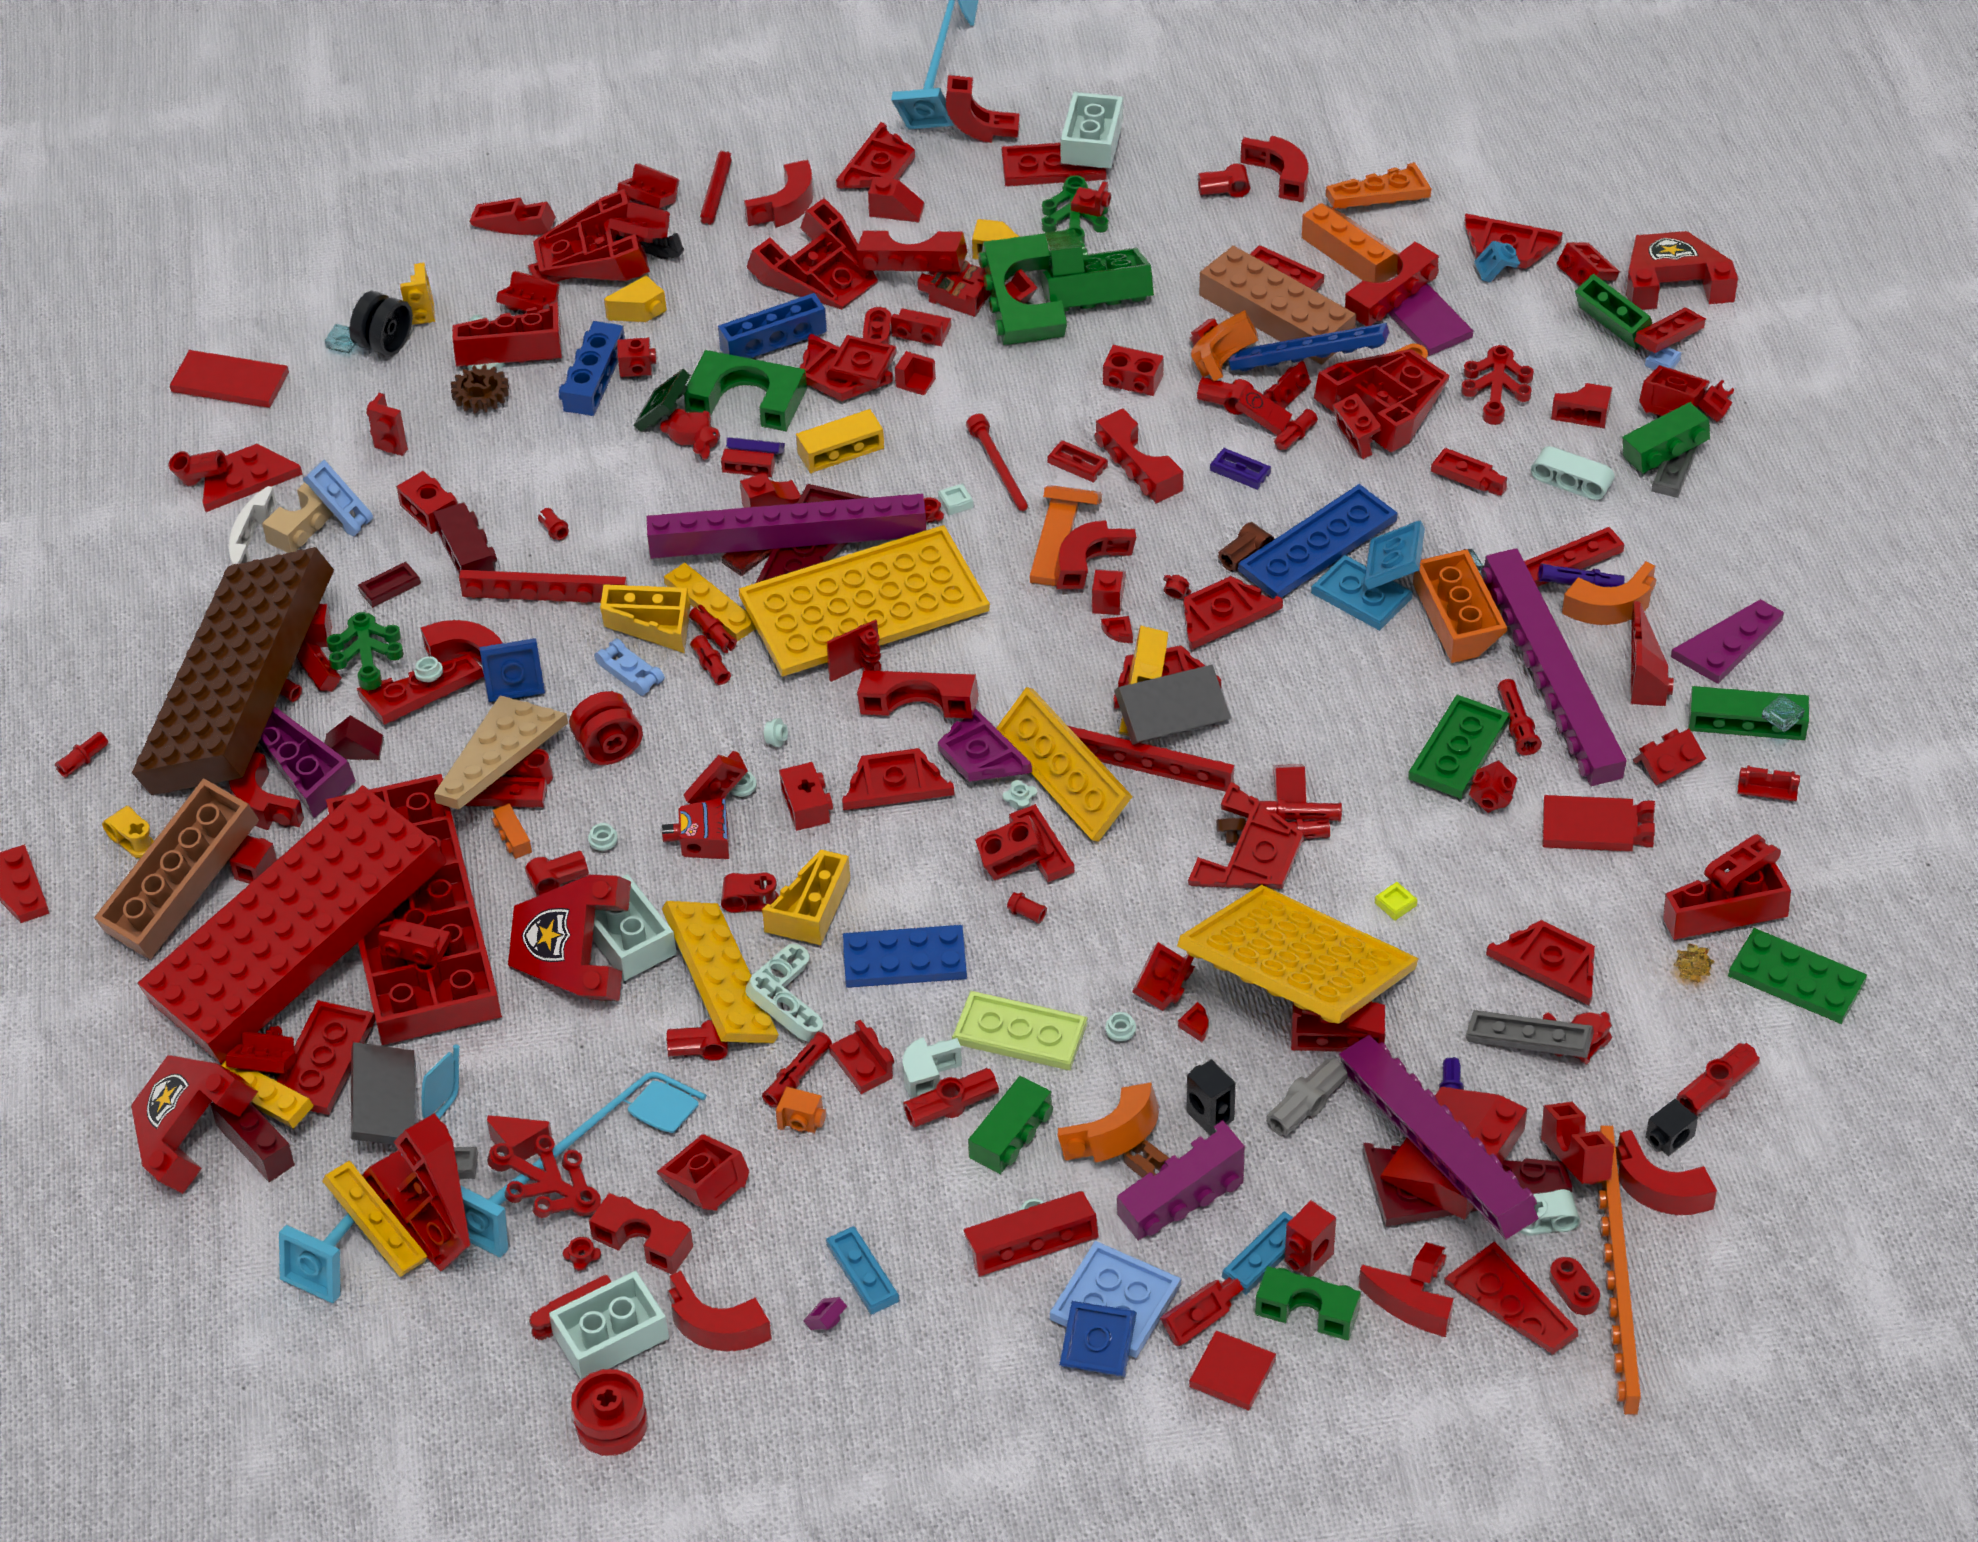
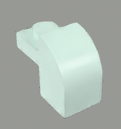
(925, 1062)

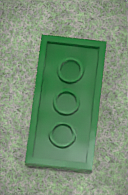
(1459, 746)
(1797, 975)

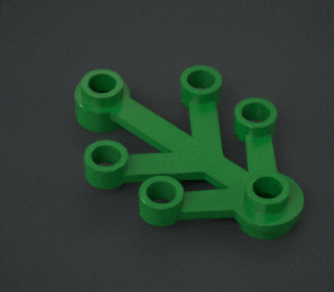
(1049, 208)
(362, 626)

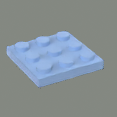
(1121, 1282)

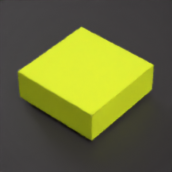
(1395, 901)

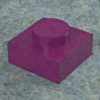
(825, 1314)

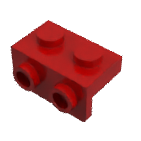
(650, 187)
(642, 221)
(528, 292)
(386, 426)
(1670, 757)
(1163, 977)

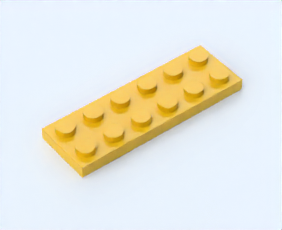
(1064, 764)
(718, 971)

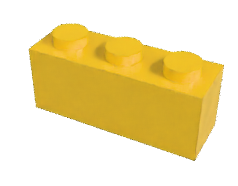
(840, 441)

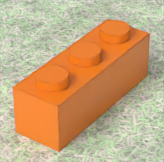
(511, 831)

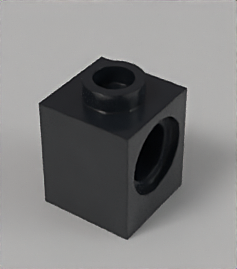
(1671, 1127)

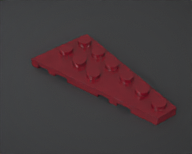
(795, 558)
(1403, 1207)

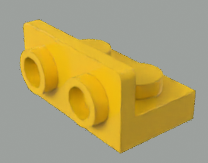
(419, 296)

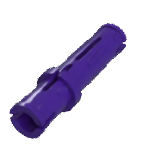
(1568, 576)

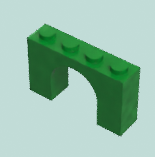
(1016, 320)
(722, 371)

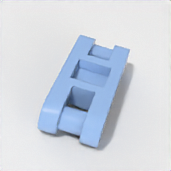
(629, 667)

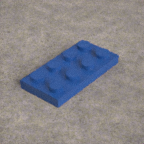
(904, 956)

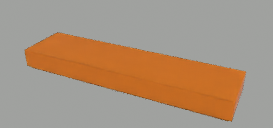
(1057, 526)

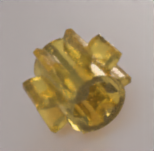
(1699, 968)

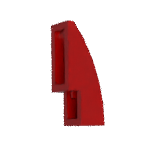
(514, 217)
(1407, 1299)

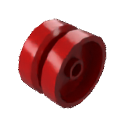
(605, 728)
(609, 1412)

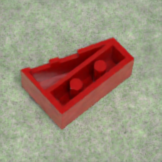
(1313, 1033)

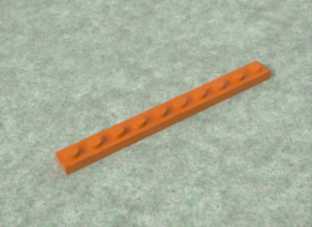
(1618, 1281)

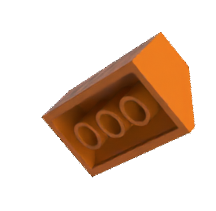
(1349, 244)
(1458, 605)

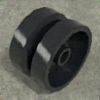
(380, 323)

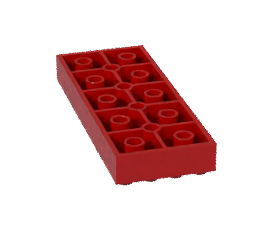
(292, 923)
(425, 998)

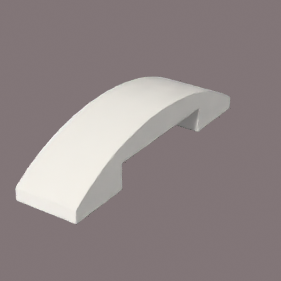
(252, 514)

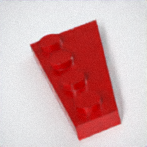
(1511, 1296)

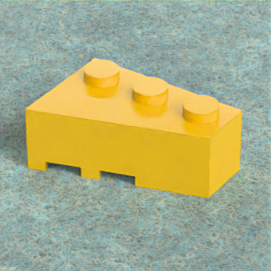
(648, 613)
(811, 900)

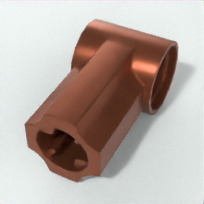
(1249, 540)

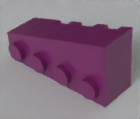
(305, 762)
(1184, 1183)

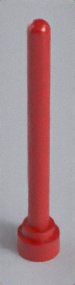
(979, 428)

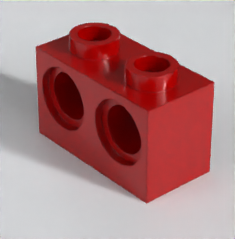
(1133, 370)
(1017, 847)

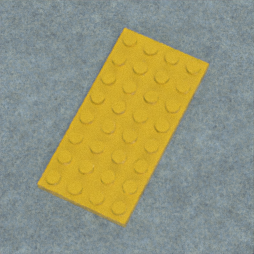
(900, 583)

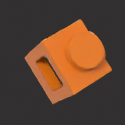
(800, 1110)

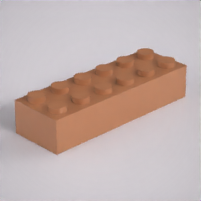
(1271, 299)
(176, 869)

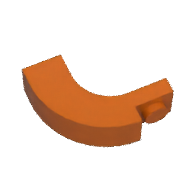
(1222, 343)
(1609, 604)
(1116, 1132)

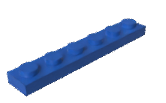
(1317, 345)

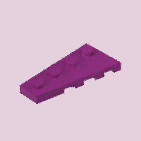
(1727, 643)

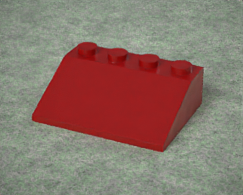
(1488, 1117)

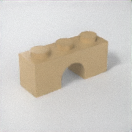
(293, 528)

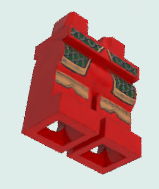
(957, 290)

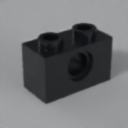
(1210, 1096)

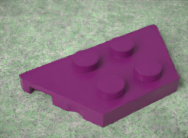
(981, 750)

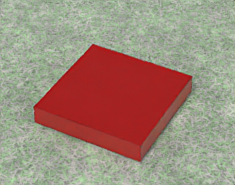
(862, 361)
(1232, 1370)

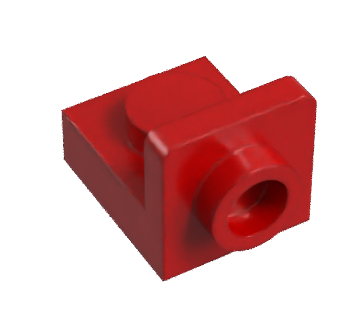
(1091, 201)

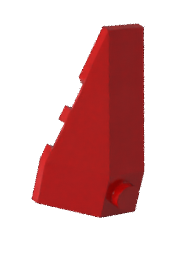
(1648, 665)

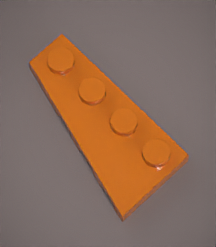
(1375, 189)

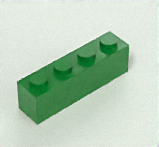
(1741, 713)

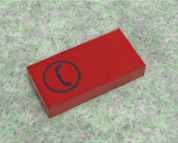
(1263, 410)

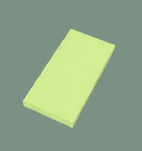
(1020, 1030)

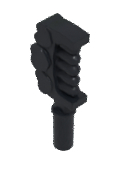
(662, 247)

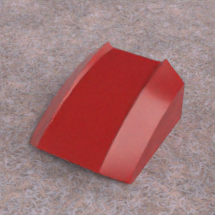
(1670, 389)
(706, 1172)

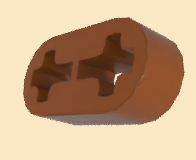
(1151, 1159)

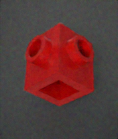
(635, 357)
(1493, 786)

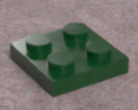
(662, 400)

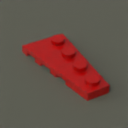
(408, 694)

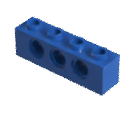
(773, 327)
(592, 369)

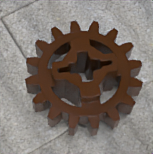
(480, 389)

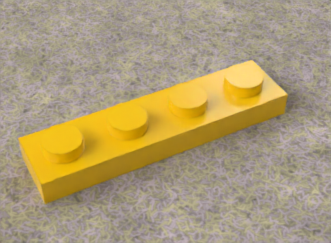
(720, 606)
(275, 1098)
(374, 1218)

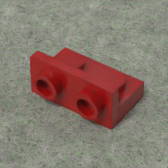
(1582, 260)
(920, 327)
(1356, 423)
(717, 779)
(414, 942)
(863, 1058)

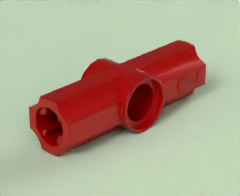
(1718, 1078)
(950, 1097)

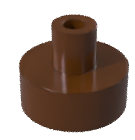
(1230, 826)

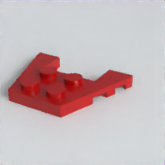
(1262, 852)

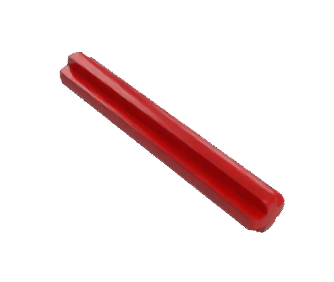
(715, 187)

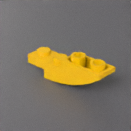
(1147, 660)

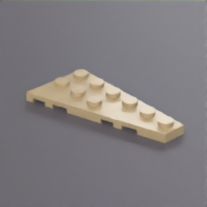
(500, 742)

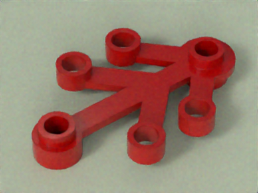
(1499, 358)
(546, 1181)

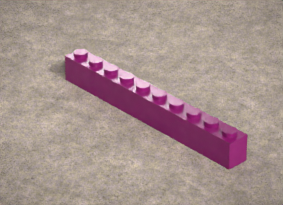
(785, 525)
(1554, 668)
(1440, 1137)

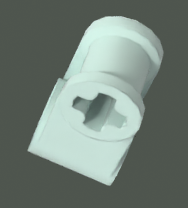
(1555, 1213)

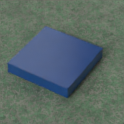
(512, 669)
(1098, 1338)

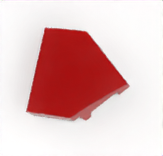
(263, 1052)

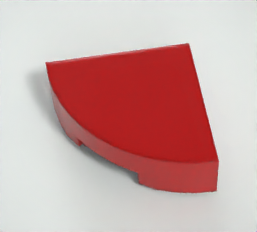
(1118, 629)
(1195, 1022)

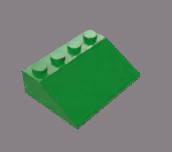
(1106, 279)

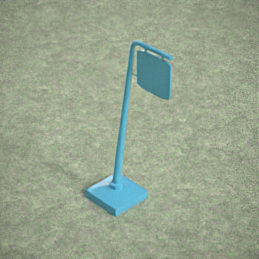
(928, 106)
(656, 1106)
(316, 1263)

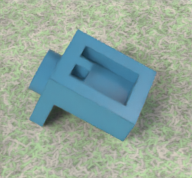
(1494, 259)

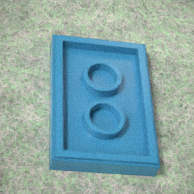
(1394, 554)
(1346, 590)

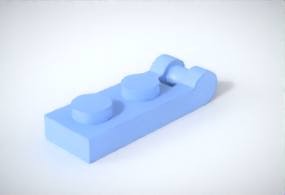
(338, 497)

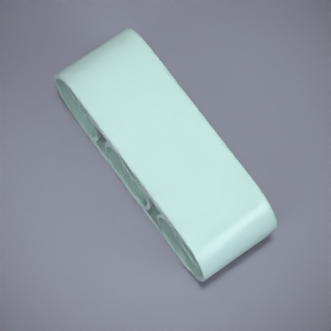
(1572, 473)

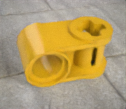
(129, 831)

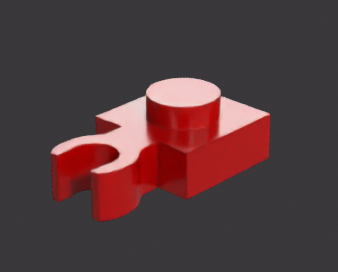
(1716, 401)

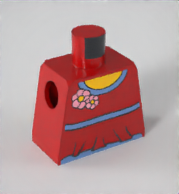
(701, 830)

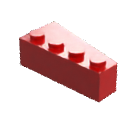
(509, 338)
(1709, 908)

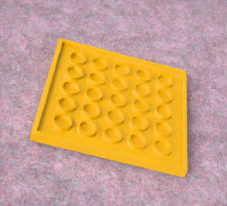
(1298, 953)

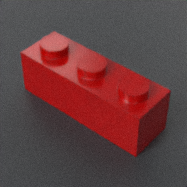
(747, 462)
(318, 667)
(1428, 1262)

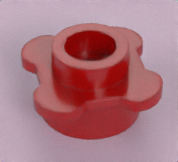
(932, 510)
(1176, 586)
(578, 1246)

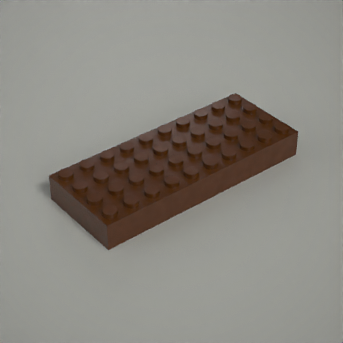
(233, 672)

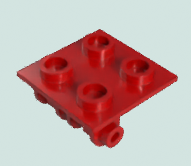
(854, 651)

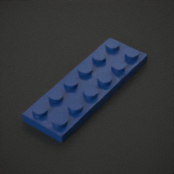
(1317, 542)

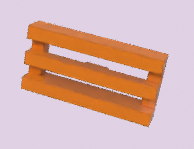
(1072, 494)

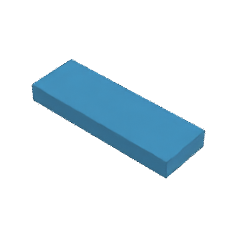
(1264, 1251)
(862, 1270)

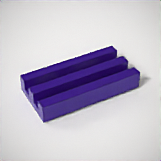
(755, 445)
(1239, 471)

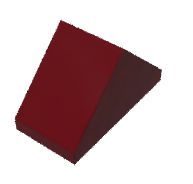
(355, 740)

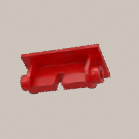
(1289, 385)
(1759, 783)

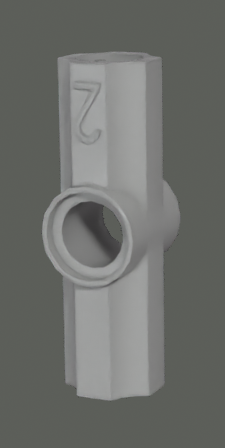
(1306, 1097)

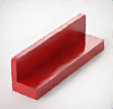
(1032, 1233)

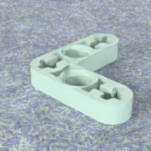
(775, 987)

